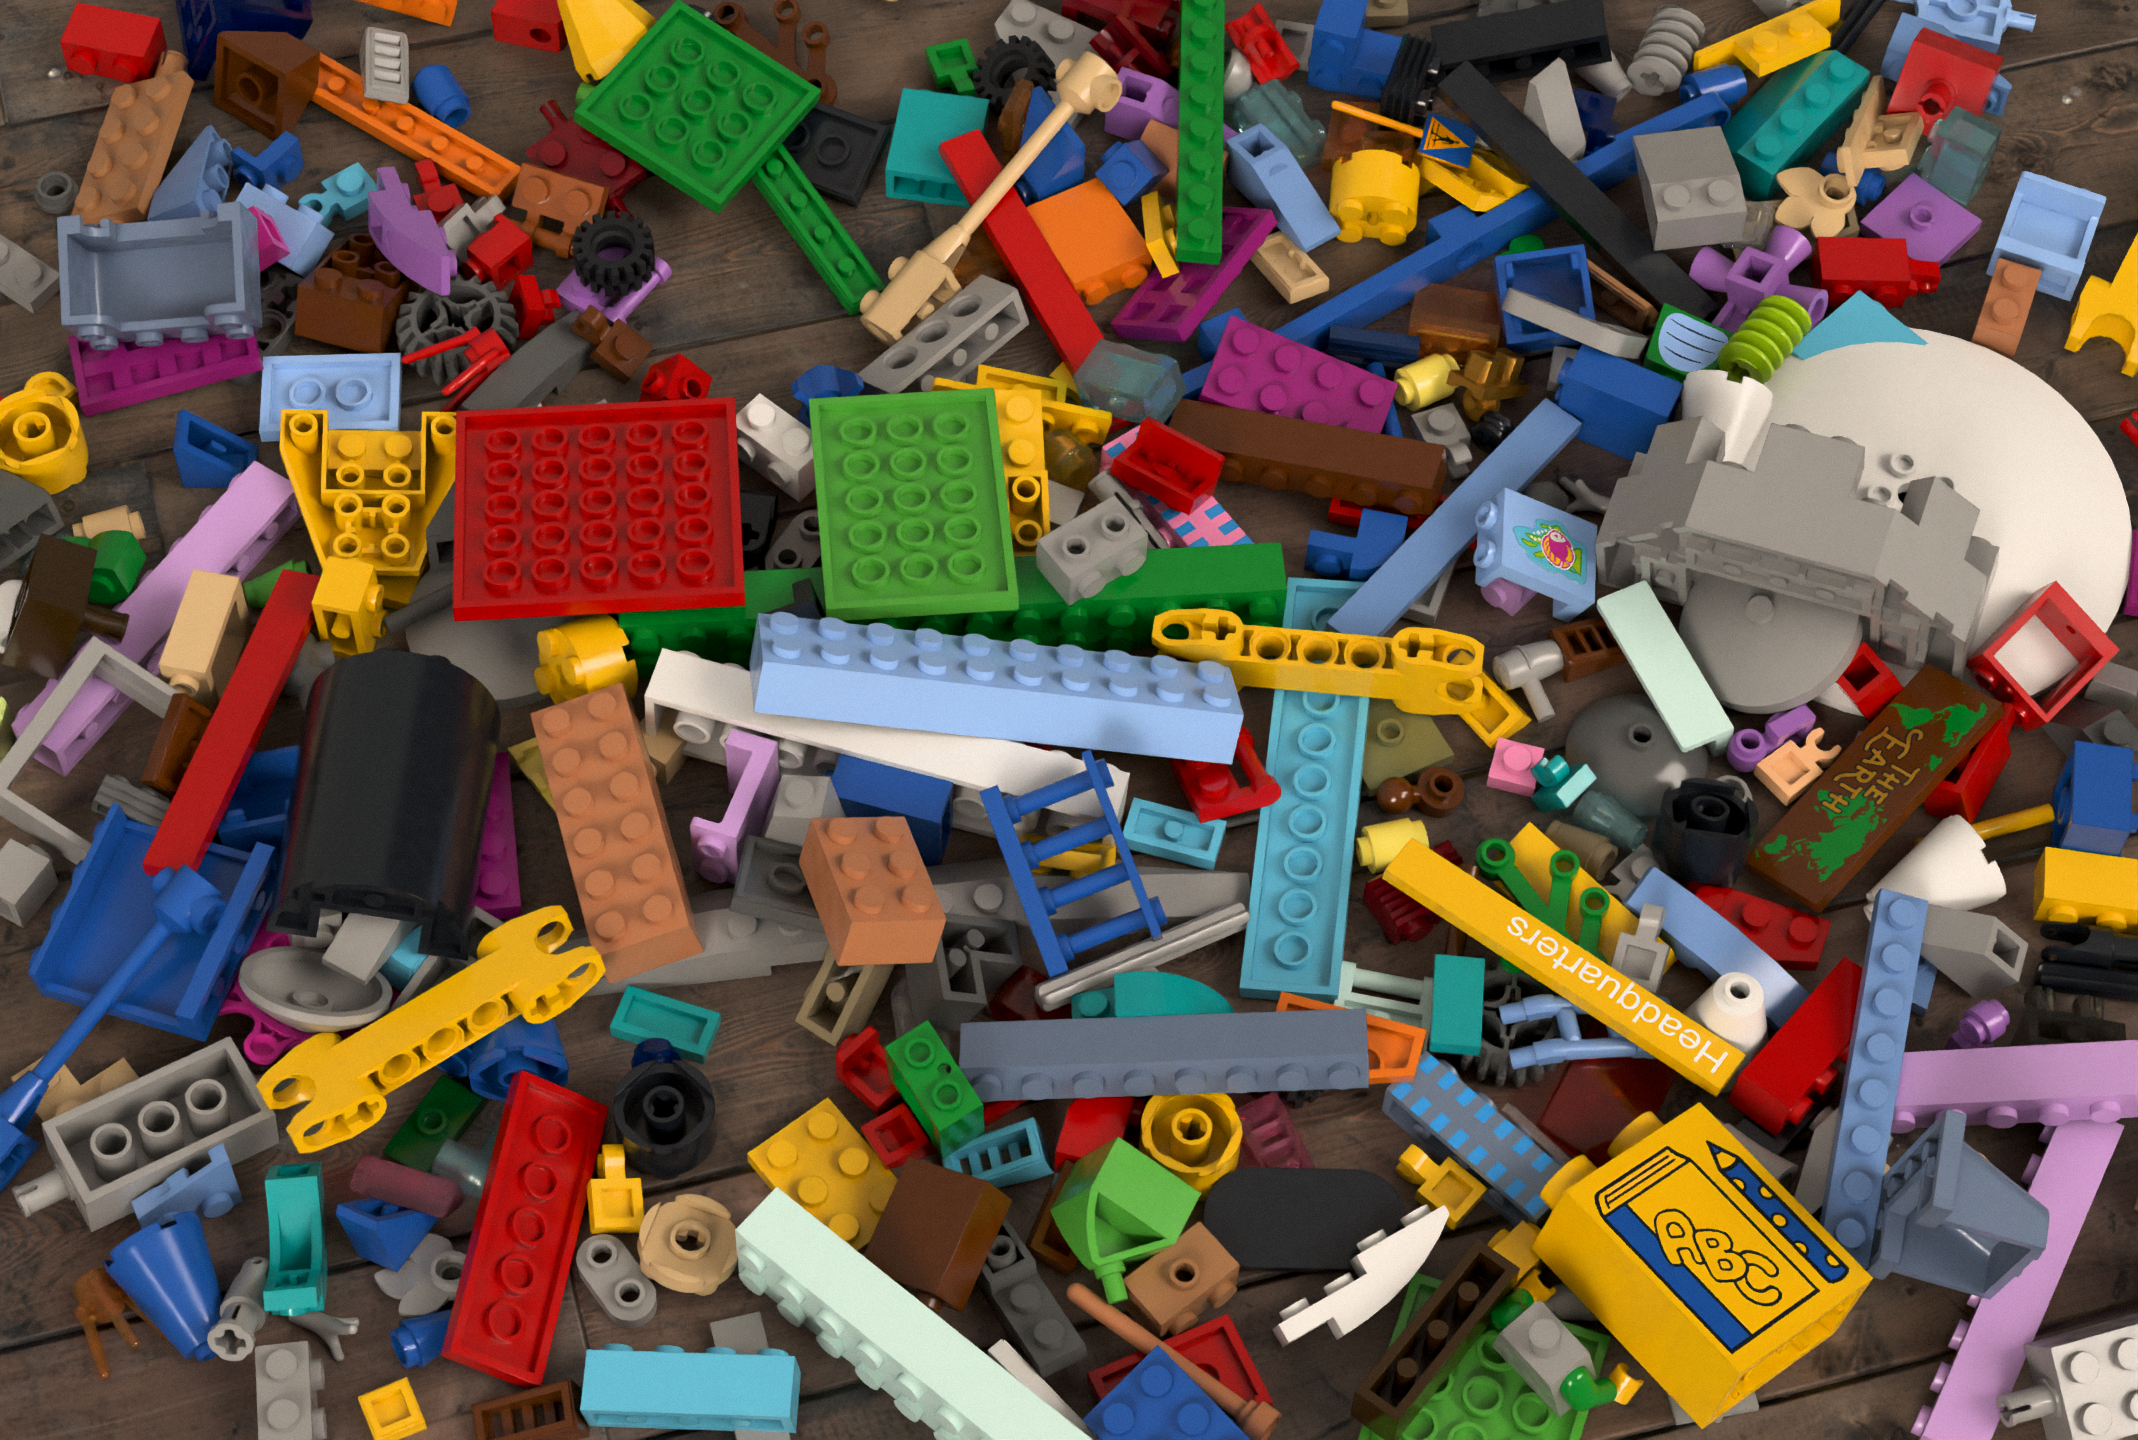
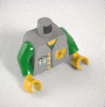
(1551, 1356)

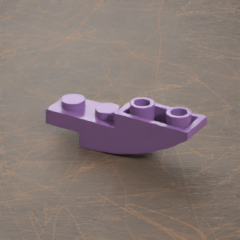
(409, 236)

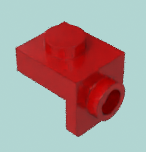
(864, 1070)

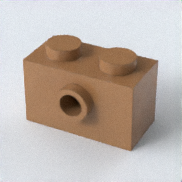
(1181, 1283)

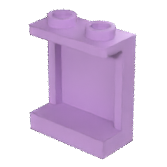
(753, 781)

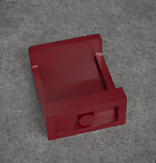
(1154, 17)

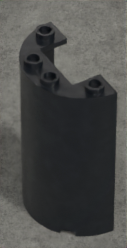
(390, 798)

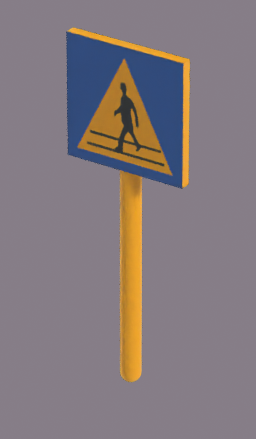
(1441, 139)

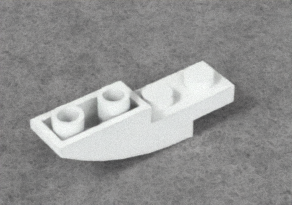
(1382, 1270)

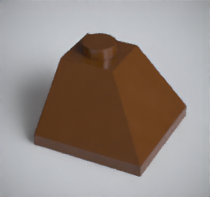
(264, 78)

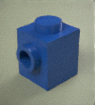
(1130, 171)

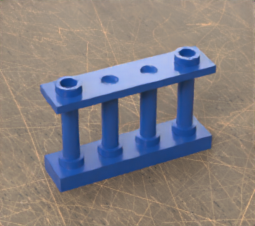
(1024, 857)

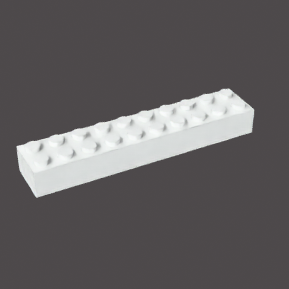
(719, 698)

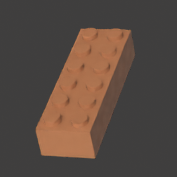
(616, 833)

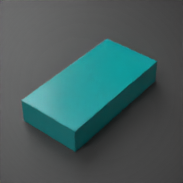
(1457, 1005)
(651, 1015)

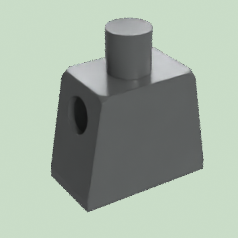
(24, 515)

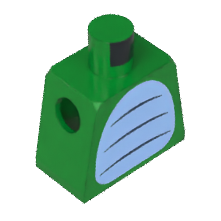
(1684, 344)

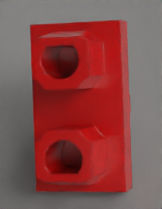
(1262, 45)

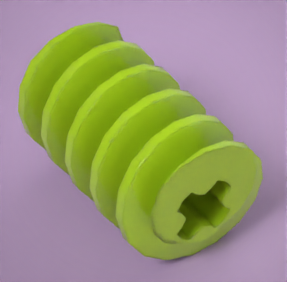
(1764, 339)

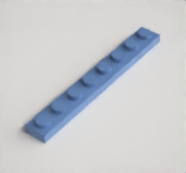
(1873, 1072)

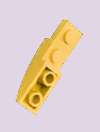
(1024, 467)

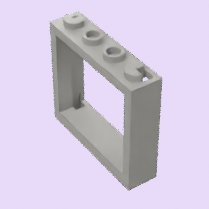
(114, 669)

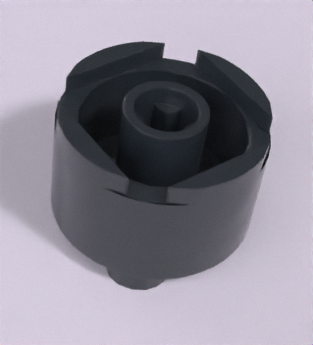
(1704, 832)
(665, 1118)

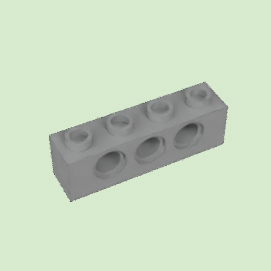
(949, 340)

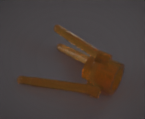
(104, 1301)

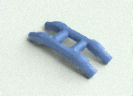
(1571, 1044)

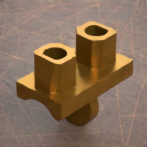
(1489, 380)

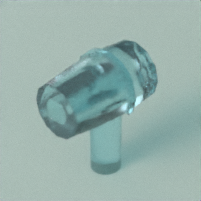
(466, 1164)

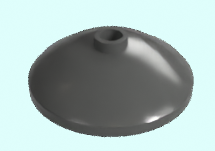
(1625, 768)

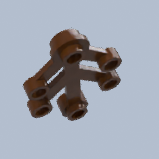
(786, 50)

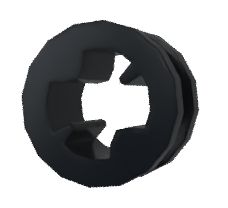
(1491, 431)

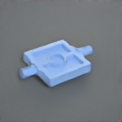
(1974, 21)

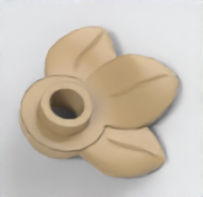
(1809, 201)

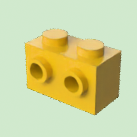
(349, 606)

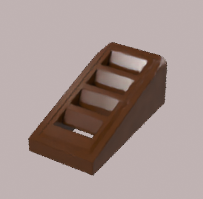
(1589, 661)
(545, 1396)

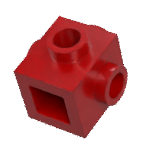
(675, 380)

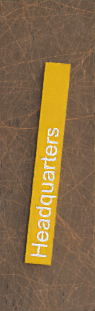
(1564, 967)

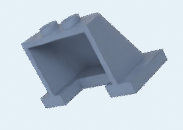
(1954, 1216)

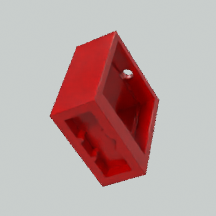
(2071, 627)

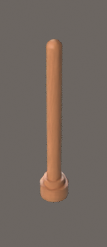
(1252, 1418)

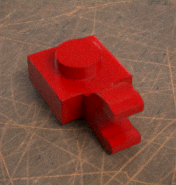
(434, 197)

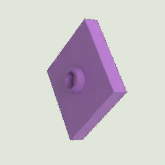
(1924, 217)

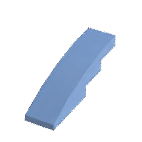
(1714, 945)

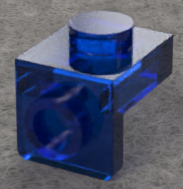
(1596, 117)

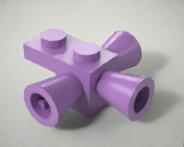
(1758, 276)

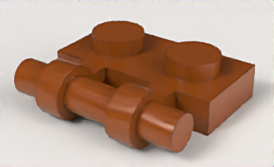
(559, 197)

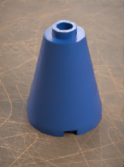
(516, 1048)
(171, 1281)

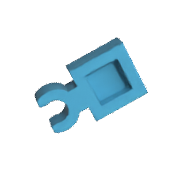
(342, 194)

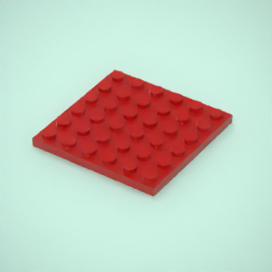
(597, 509)

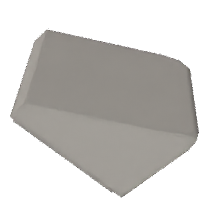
(2113, 687)

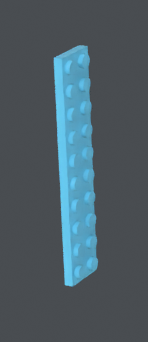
(1311, 830)

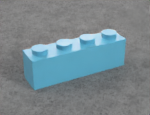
(690, 1389)

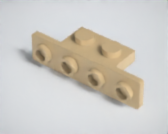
(1877, 138)

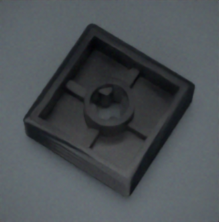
(1409, 83)

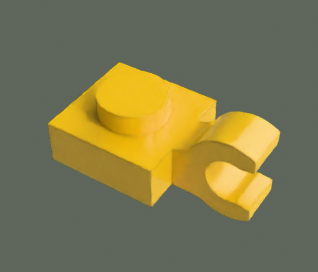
(1441, 1184)
(613, 1199)

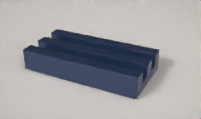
(1367, 346)

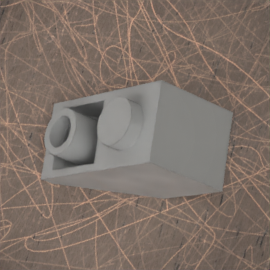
(1973, 949)

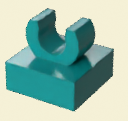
(1560, 783)

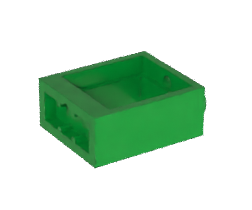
(938, 1099)

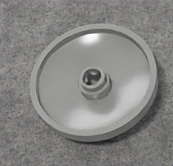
(1764, 646)
(493, 651)

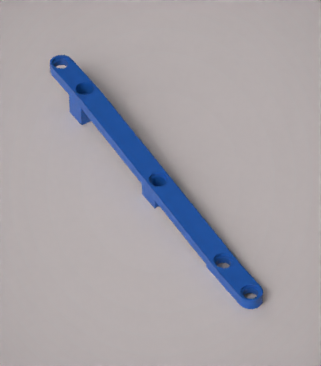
(1457, 243)

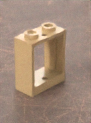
(206, 637)

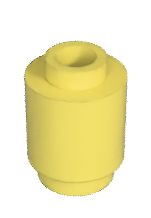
(1424, 381)
(1384, 840)

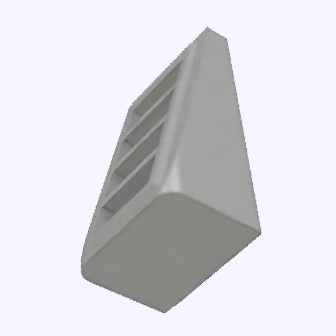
(385, 65)

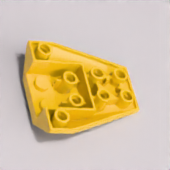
(369, 488)

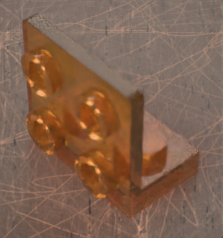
(1454, 321)

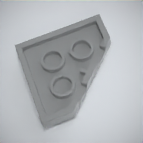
(1054, 33)

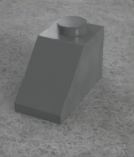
(2093, 724)

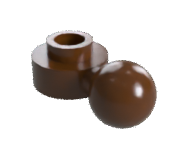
(1397, 795)

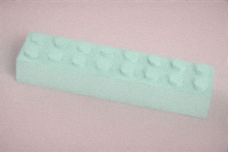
(886, 1331)

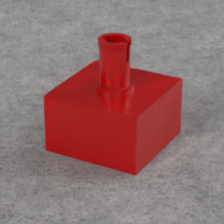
(1944, 75)

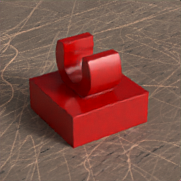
(532, 305)

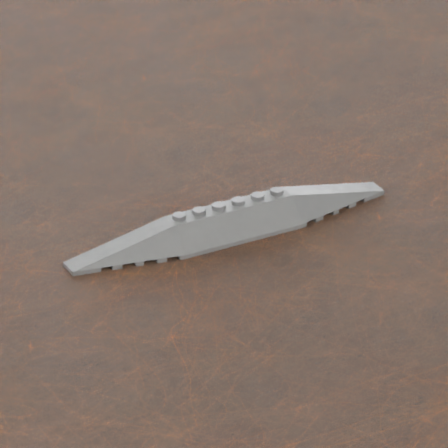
(748, 946)

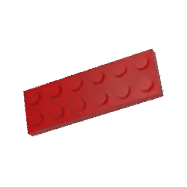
(525, 1231)

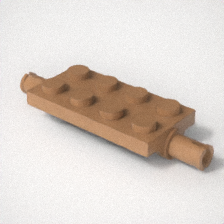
(135, 145)

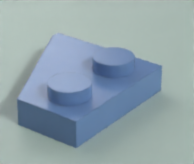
(207, 1193)

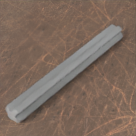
(1146, 953)

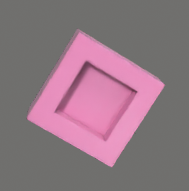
(1512, 767)

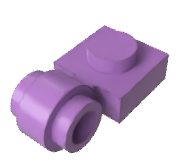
(1750, 746)
(1980, 1026)

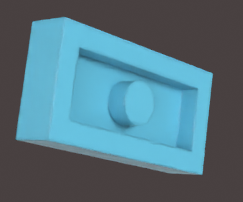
(1173, 834)

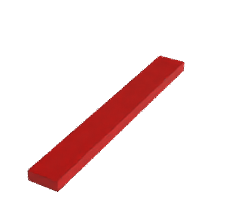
(1026, 255)
(235, 726)

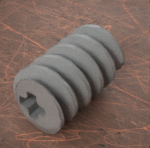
(1665, 51)

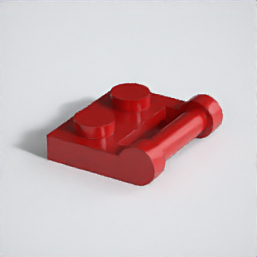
(1214, 790)

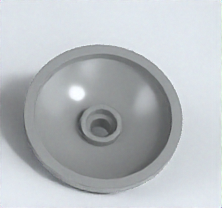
(308, 995)

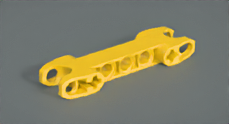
(2110, 311)
(1404, 668)
(353, 1075)

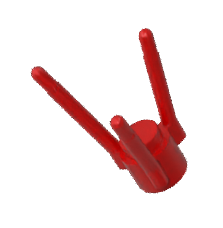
(484, 354)

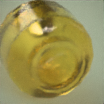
(1068, 459)

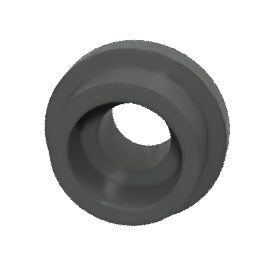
(55, 192)

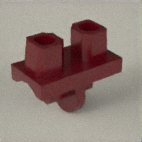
(1124, 46)

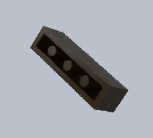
(1433, 1342)

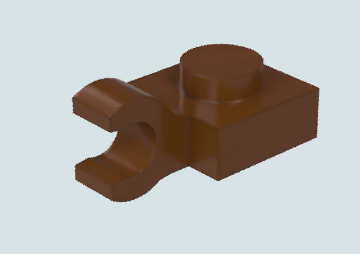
(616, 346)

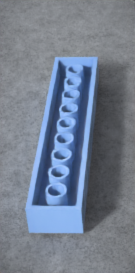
(994, 688)

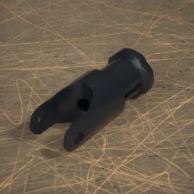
(2093, 946)

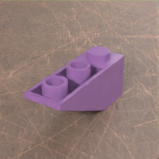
(1145, 99)

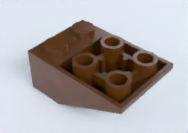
(353, 297)

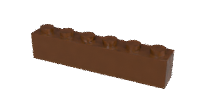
(1318, 457)

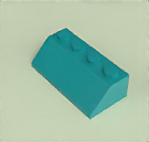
(1792, 118)

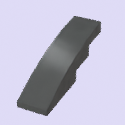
(535, 369)

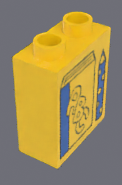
(1696, 1259)

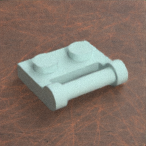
(1389, 1009)

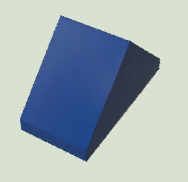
(209, 454)
(383, 1230)

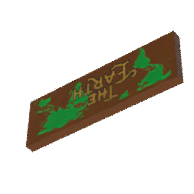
(1873, 787)

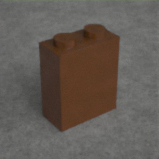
(937, 1233)

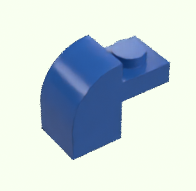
(1359, 557)

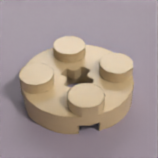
(682, 1269)

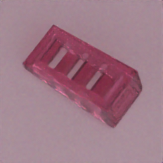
(1271, 1109)

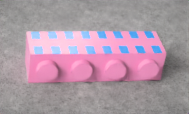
(1204, 527)

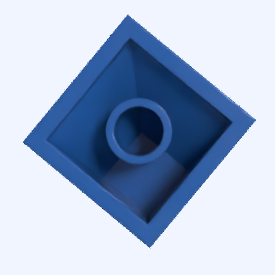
(1058, 164)

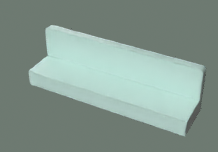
(1666, 669)

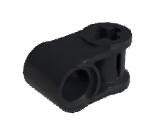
(758, 525)

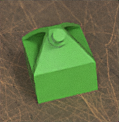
(1120, 1211)

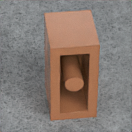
(2006, 307)

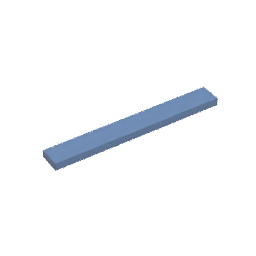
(1453, 526)

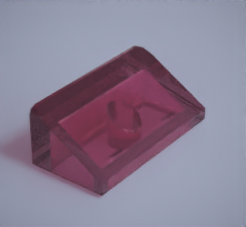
(406, 1187)

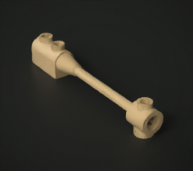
(927, 279)

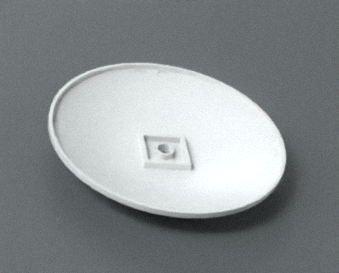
(2001, 445)

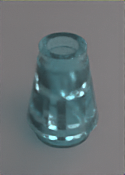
(1609, 818)

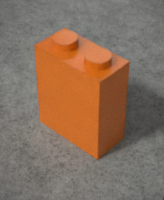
(1093, 240)

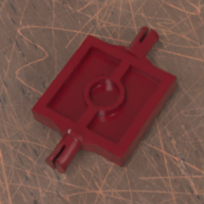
(583, 155)

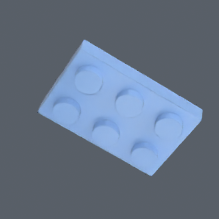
(354, 388)

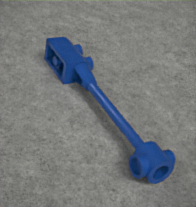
(181, 906)

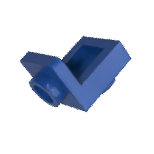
(275, 165)

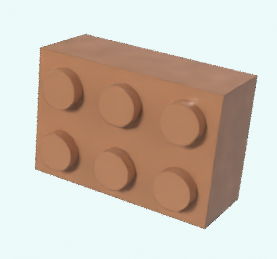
(871, 891)

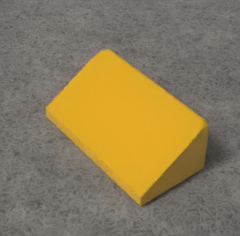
(1498, 711)

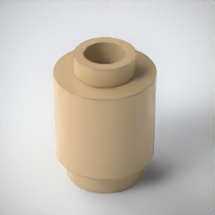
(111, 519)

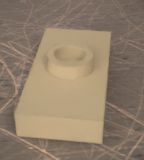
(1289, 269)

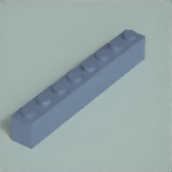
(1166, 1055)

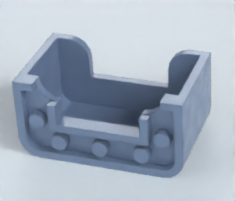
(160, 278)

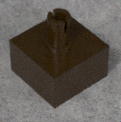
(55, 608)

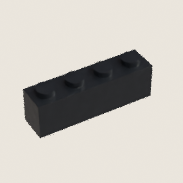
(1526, 40)

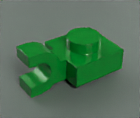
(952, 66)

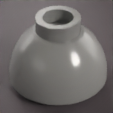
(1237, 75)

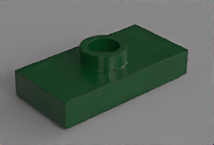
(440, 1116)

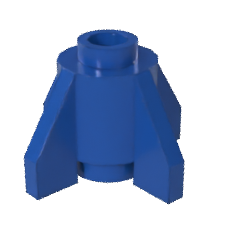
(824, 382)

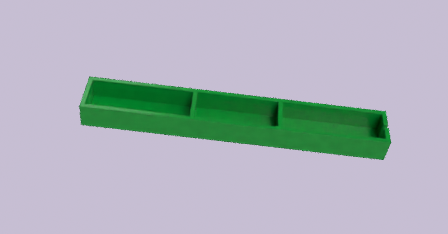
(1120, 617)

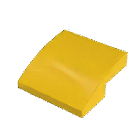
(1482, 186)

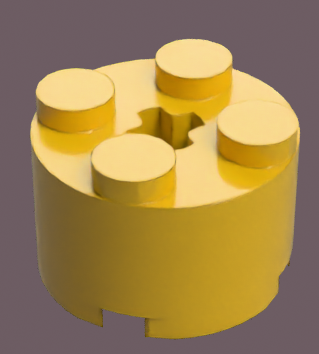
(1374, 197)
(42, 440)
(583, 658)
(1207, 1120)

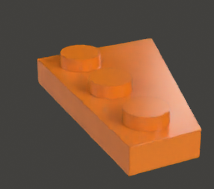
(1392, 1045)

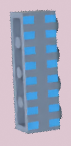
(1468, 1128)

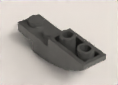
(1027, 1306)

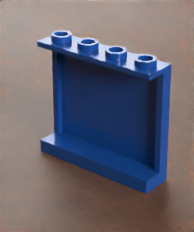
(113, 910)

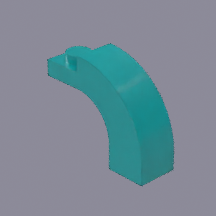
(1149, 995)
(297, 1239)

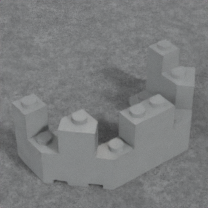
(1802, 536)

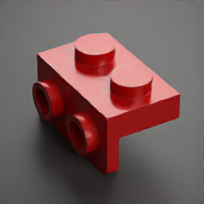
(1169, 467)

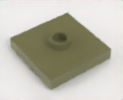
(1400, 745)

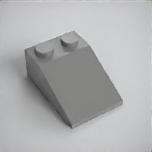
(1690, 188)

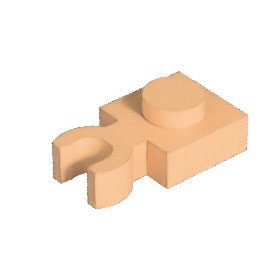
(1794, 770)

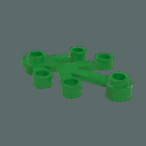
(1529, 900)

